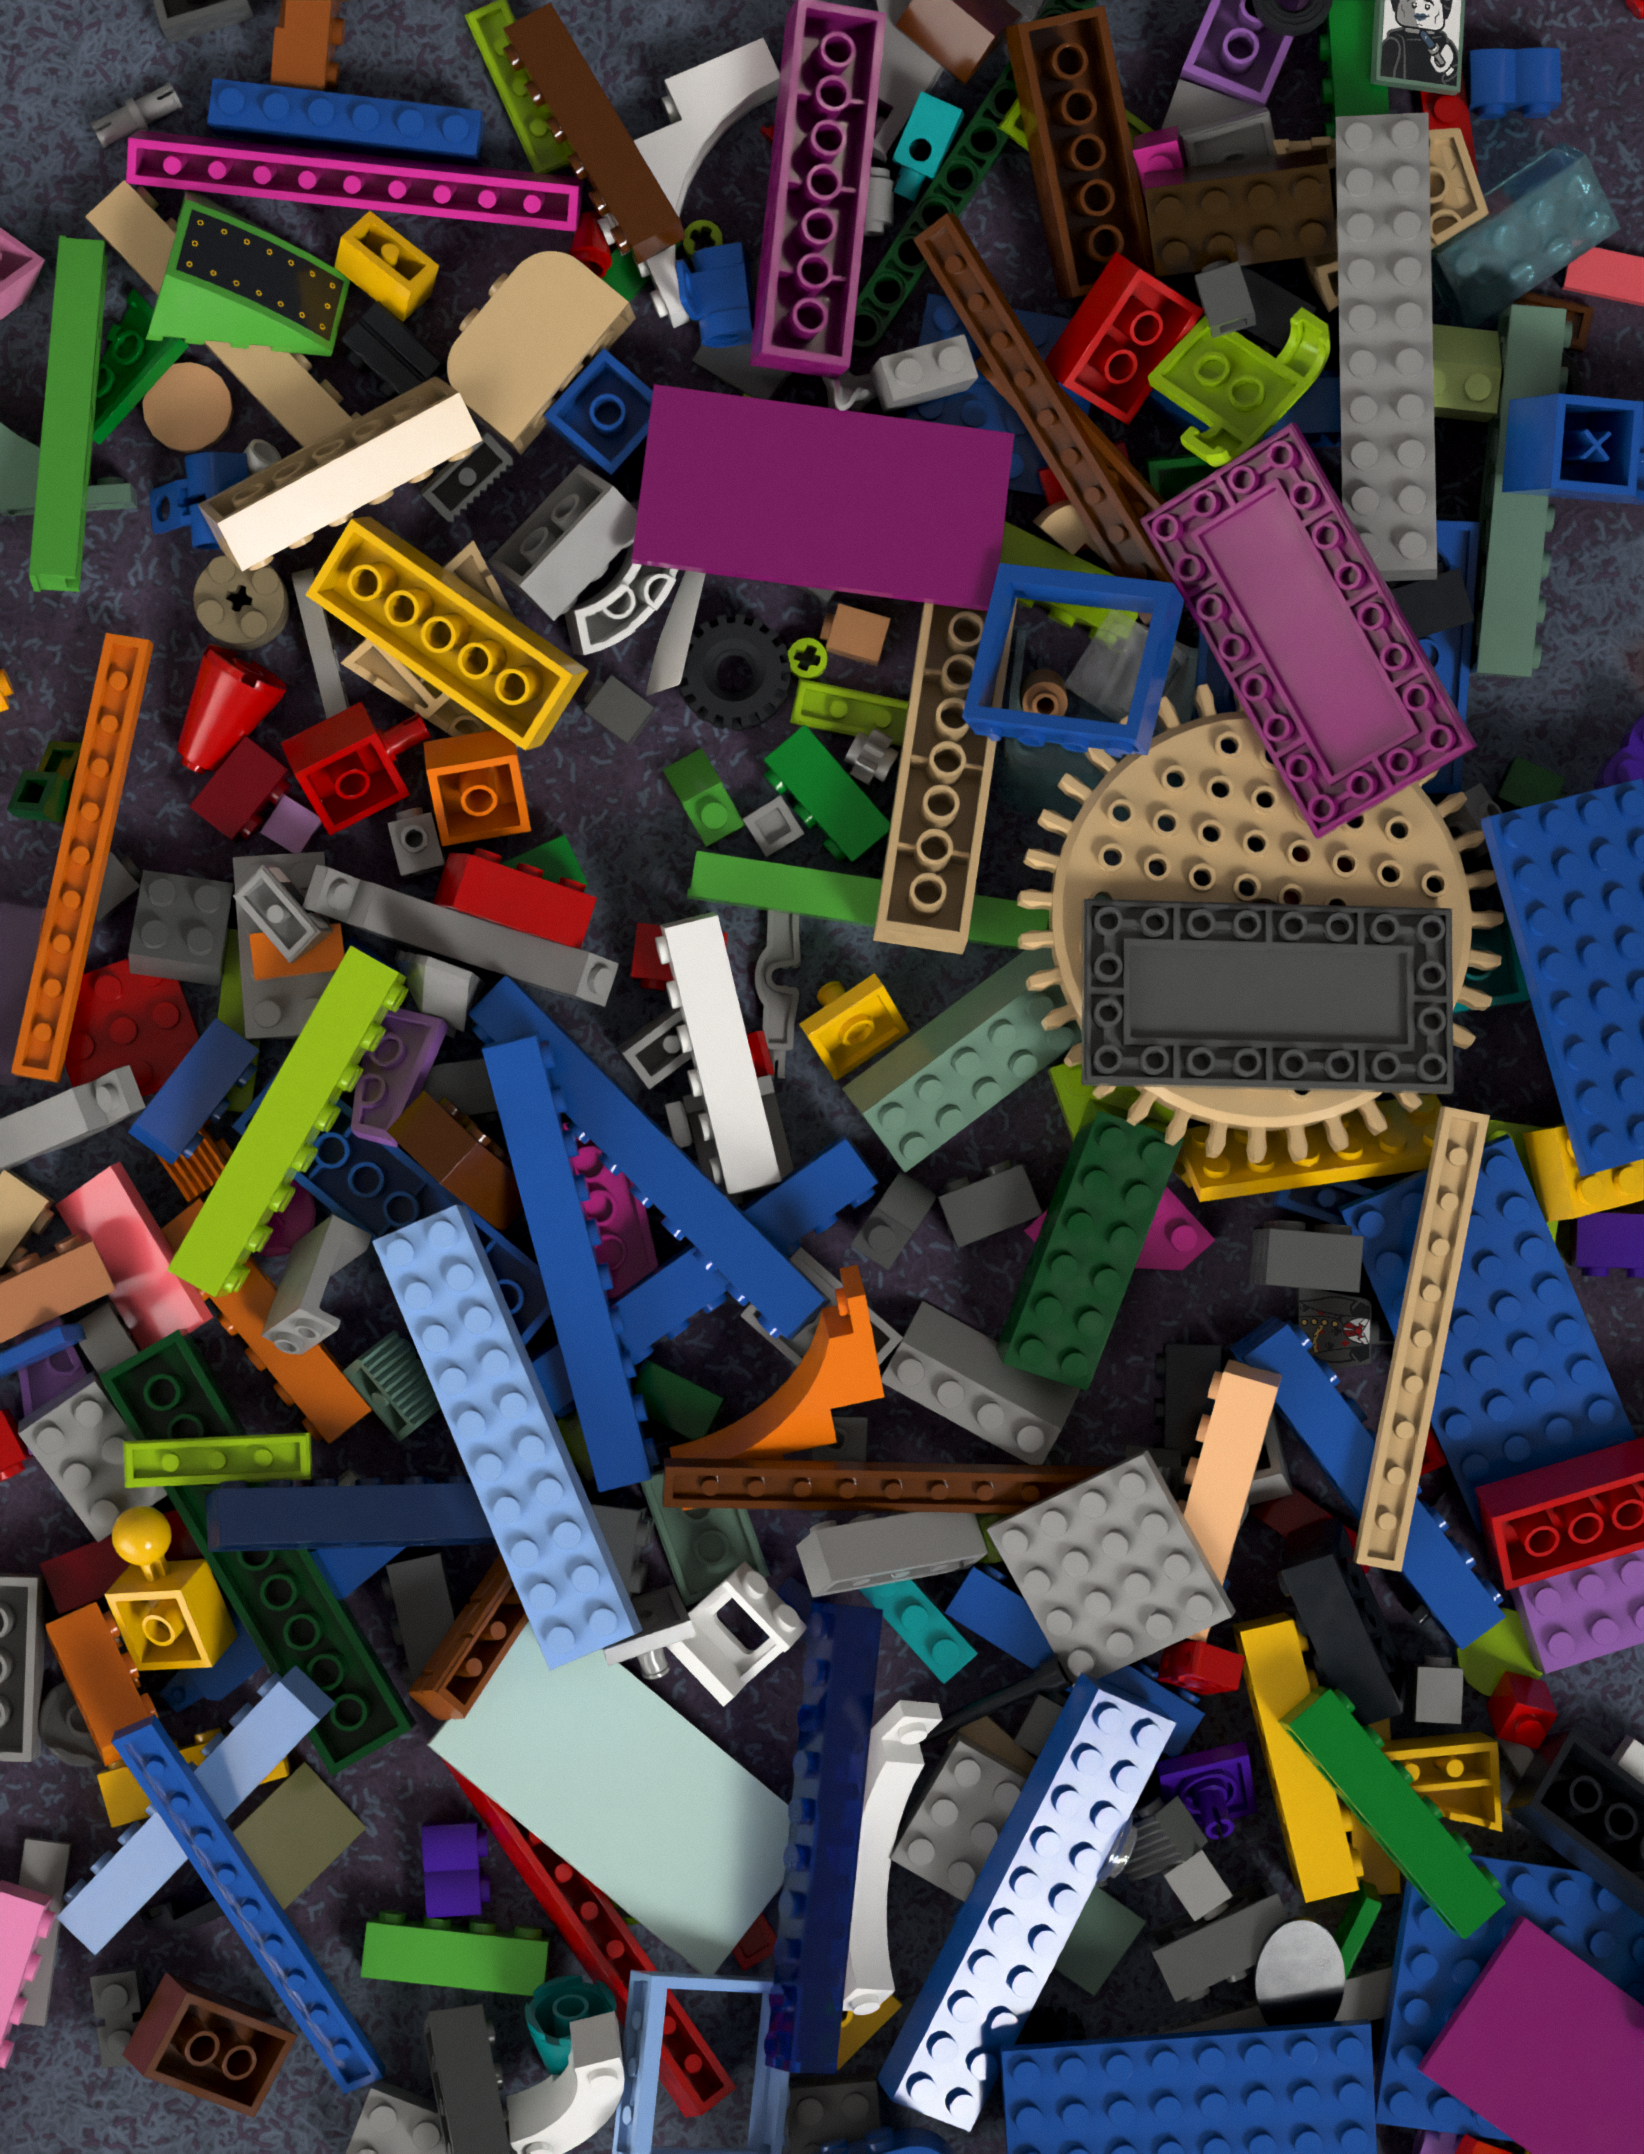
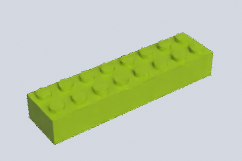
(288, 1123)

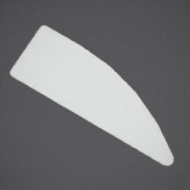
(676, 635)

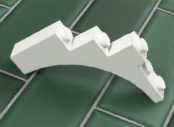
(706, 105)

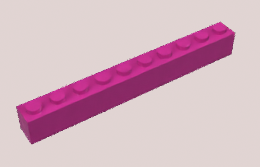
(354, 180)

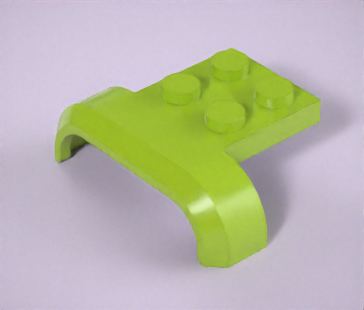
(1238, 384)

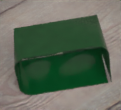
(676, 1401)

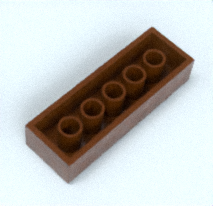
(1079, 146)

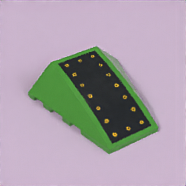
(245, 286)

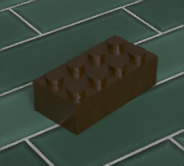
(1241, 212)

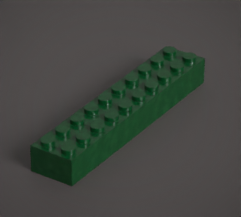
(278, 1594)

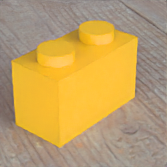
(386, 266)

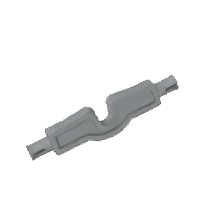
(778, 1001)

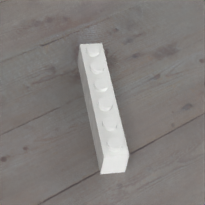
(719, 1053)

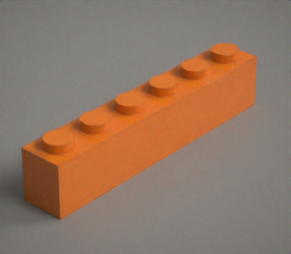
(307, 1379)

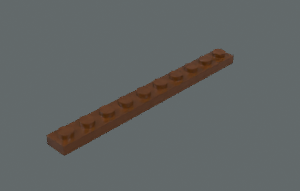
(1040, 402)
(863, 1485)

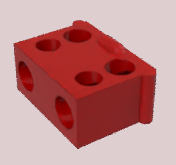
(1200, 1667)

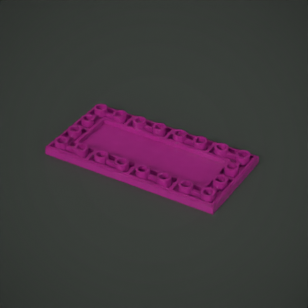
(822, 498)
(1307, 631)
(1546, 2050)

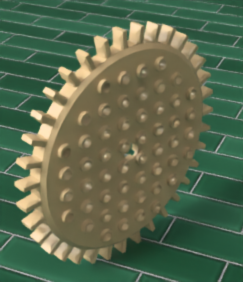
(1197, 757)

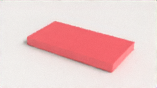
(135, 1256)

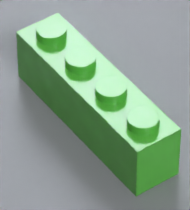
(454, 1954)

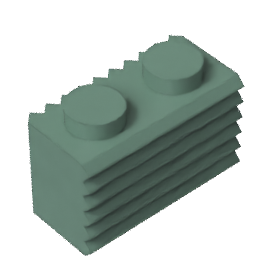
(394, 1384)

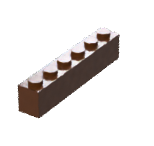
(593, 133)

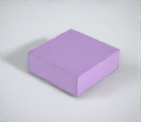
(291, 825)

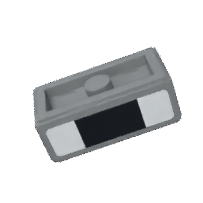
(278, 911)

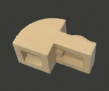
(1066, 528)

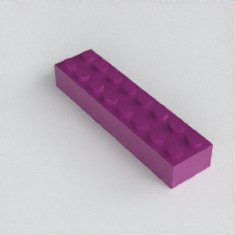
(818, 188)

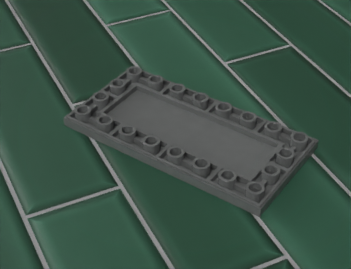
(1267, 996)

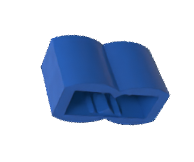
(1513, 81)

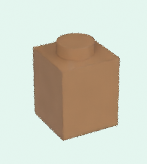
(855, 634)

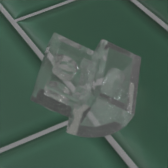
(1111, 666)

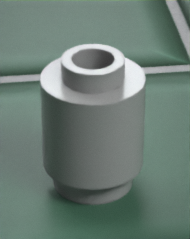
(879, 203)

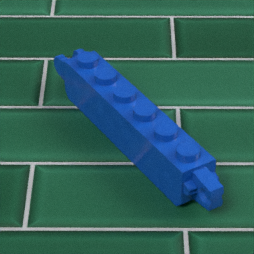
(242, 1659)

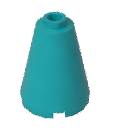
(556, 2005)

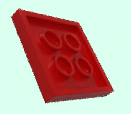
(129, 1022)

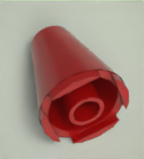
(225, 707)

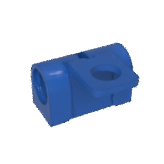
(719, 294)
(205, 477)

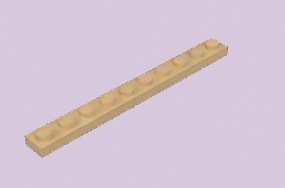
(1420, 1338)

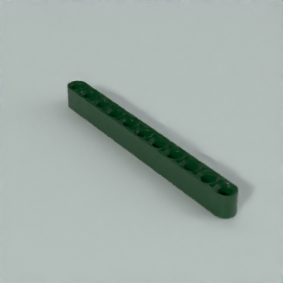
(944, 198)

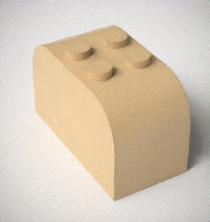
(533, 342)

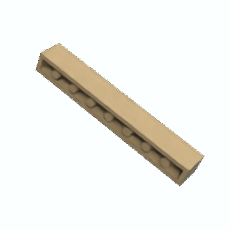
(274, 378)

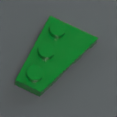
(131, 365)

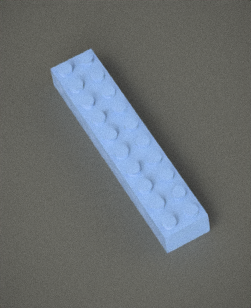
(507, 1436)

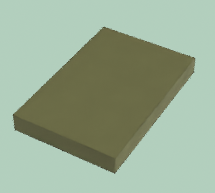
(297, 1833)

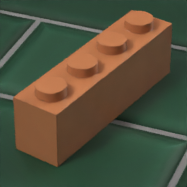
(51, 1285)

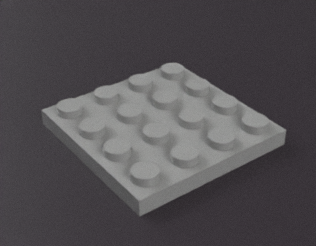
(1111, 1569)

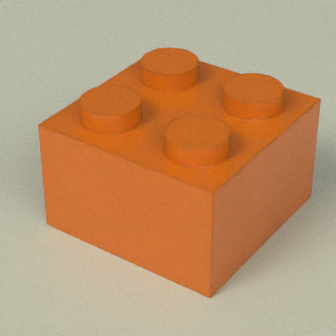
(476, 787)

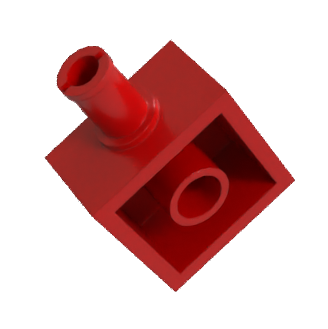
(351, 764)

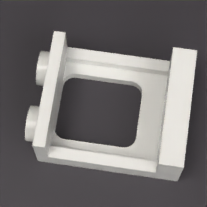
(716, 1654)

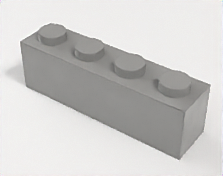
(888, 1549)

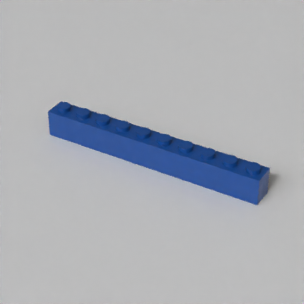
(659, 1169)
(569, 1260)
(682, 1286)

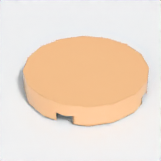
(188, 408)

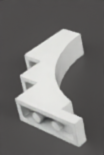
(890, 1776)

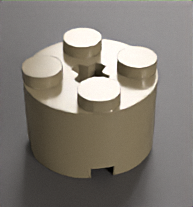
(255, 623)

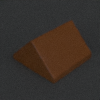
(958, 31)

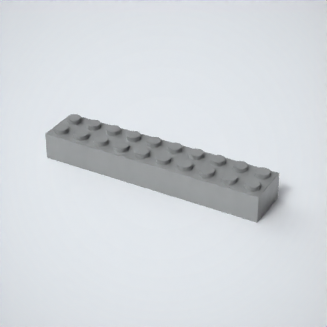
(1387, 340)

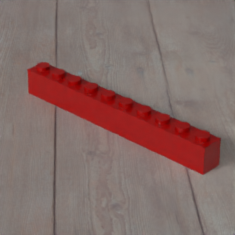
(605, 1951)

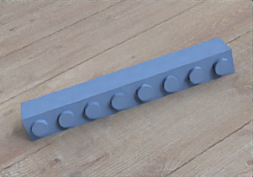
(228, 1775)

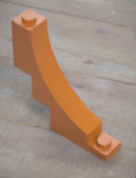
(834, 1373)

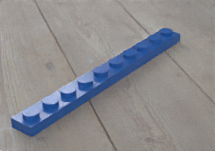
(248, 1903)

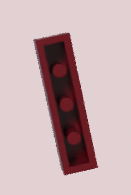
(91, 1570)

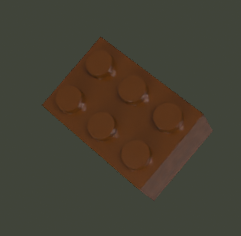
(460, 1158)
(209, 2045)

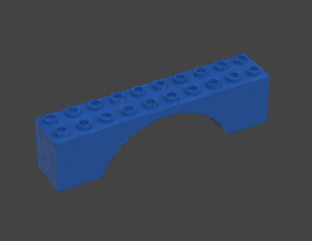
(1575, 448)

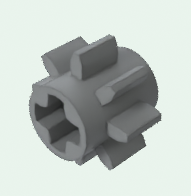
(871, 756)

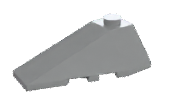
(441, 989)

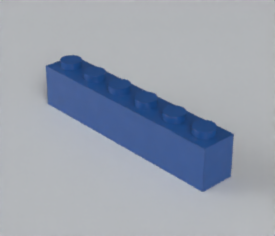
(346, 122)
(1006, 1621)

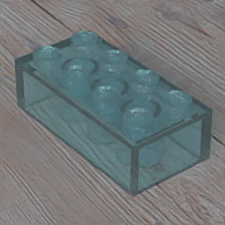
(1532, 231)

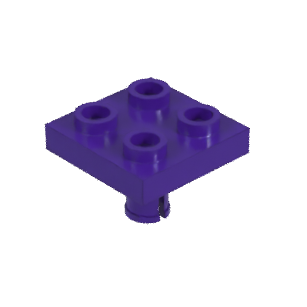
(1212, 1785)

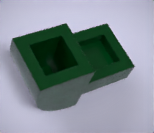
(47, 792)

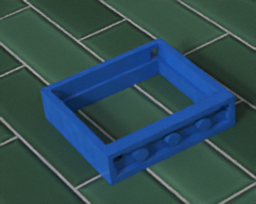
(1082, 589)

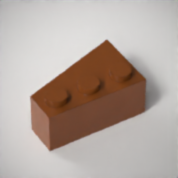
(307, 44)

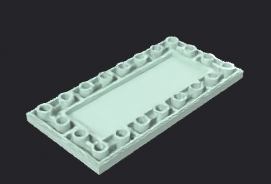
(625, 1796)

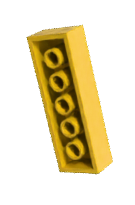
(446, 632)
(1306, 1804)

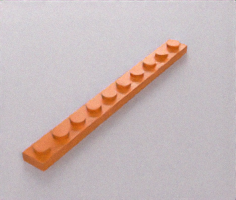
(82, 858)

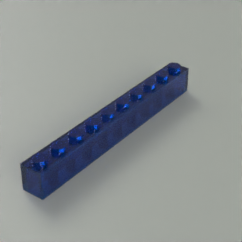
(823, 1838)

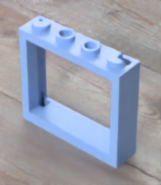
(642, 2061)

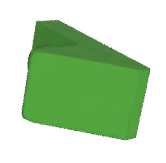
(704, 797)

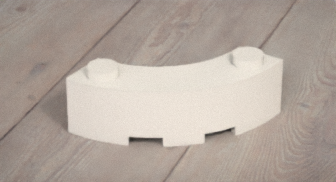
(620, 606)
(580, 2100)

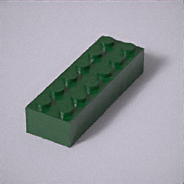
(1088, 1246)

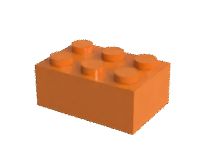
(99, 1675)

